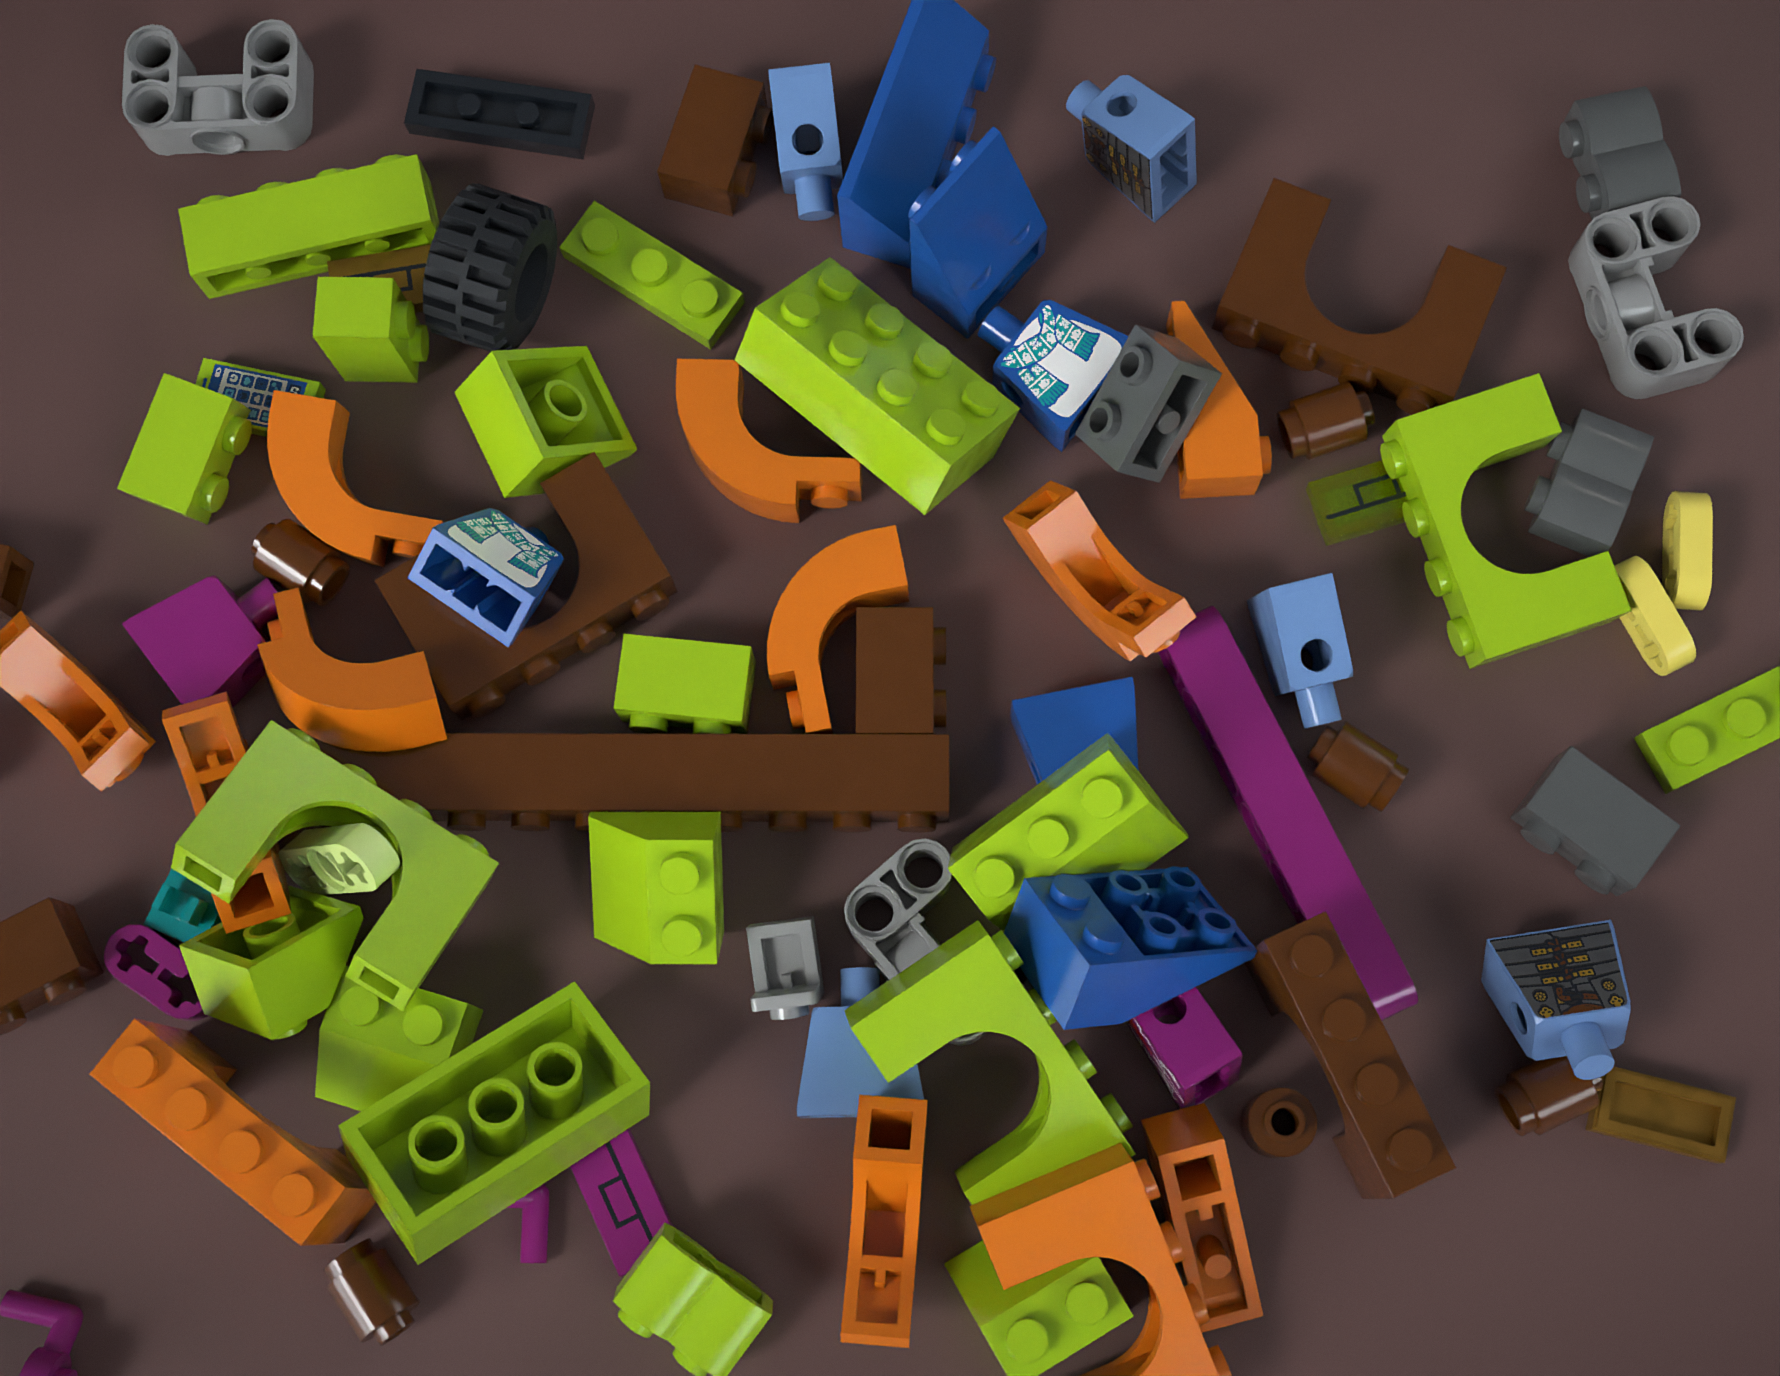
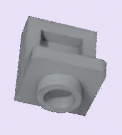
(785, 967)

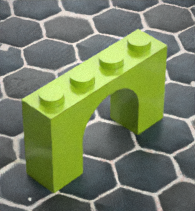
(1491, 608)
(293, 785)
(973, 989)

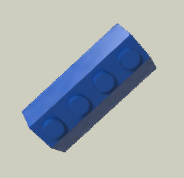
(913, 126)

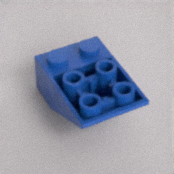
(974, 235)
(1120, 941)

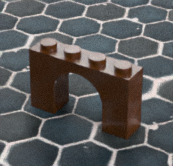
(1412, 364)
(615, 583)
(1388, 1131)

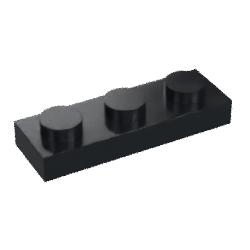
(499, 113)

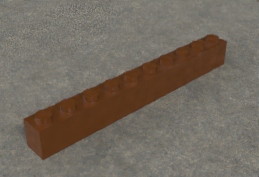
(740, 775)

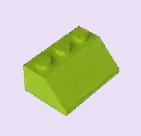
(1078, 820)

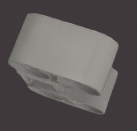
(224, 110)
(1626, 306)
(907, 935)

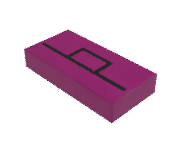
(621, 1199)

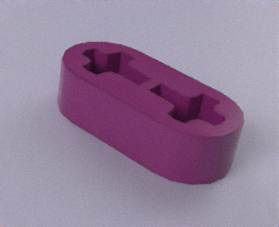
(143, 981)

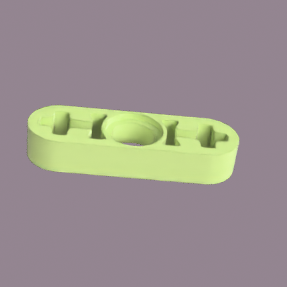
(339, 859)

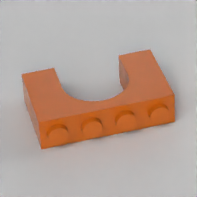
(184, 1095)
(1106, 1212)

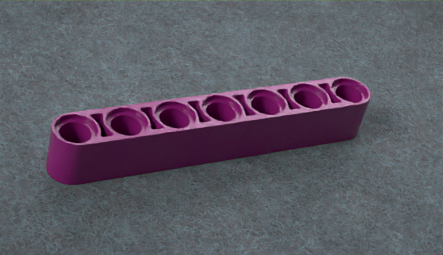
(1281, 804)

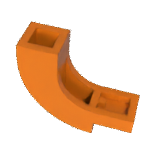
(737, 464)
(307, 466)
(1092, 575)
(819, 598)
(71, 703)
(347, 703)
(207, 750)
(884, 1221)

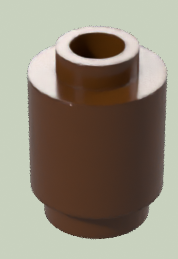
(1325, 421)
(299, 560)
(1357, 766)
(1545, 1096)
(1257, 1125)
(371, 1292)

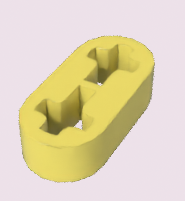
(1687, 549)
(1654, 619)

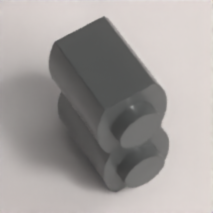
(1618, 151)
(1588, 483)

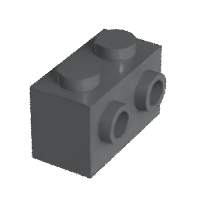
(1147, 404)

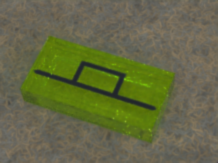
(1356, 502)

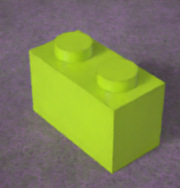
(369, 329)
(187, 449)
(684, 685)

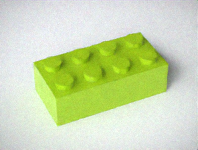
(876, 384)
(495, 1121)

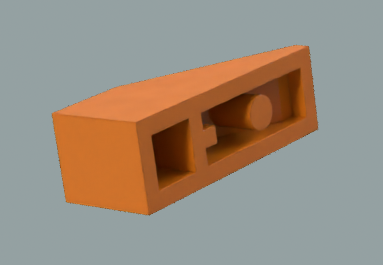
(1224, 444)
(1204, 1210)

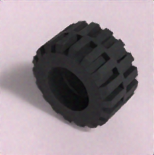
(489, 268)

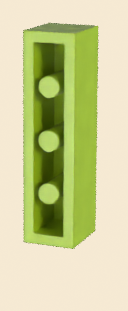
(300, 225)

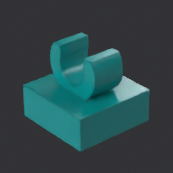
(182, 908)

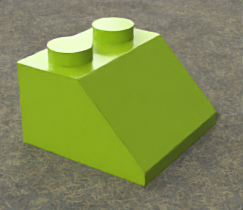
(541, 414)
(658, 884)
(277, 970)
(377, 1048)
(1041, 1317)

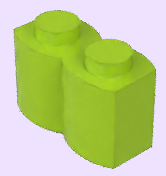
(692, 1303)

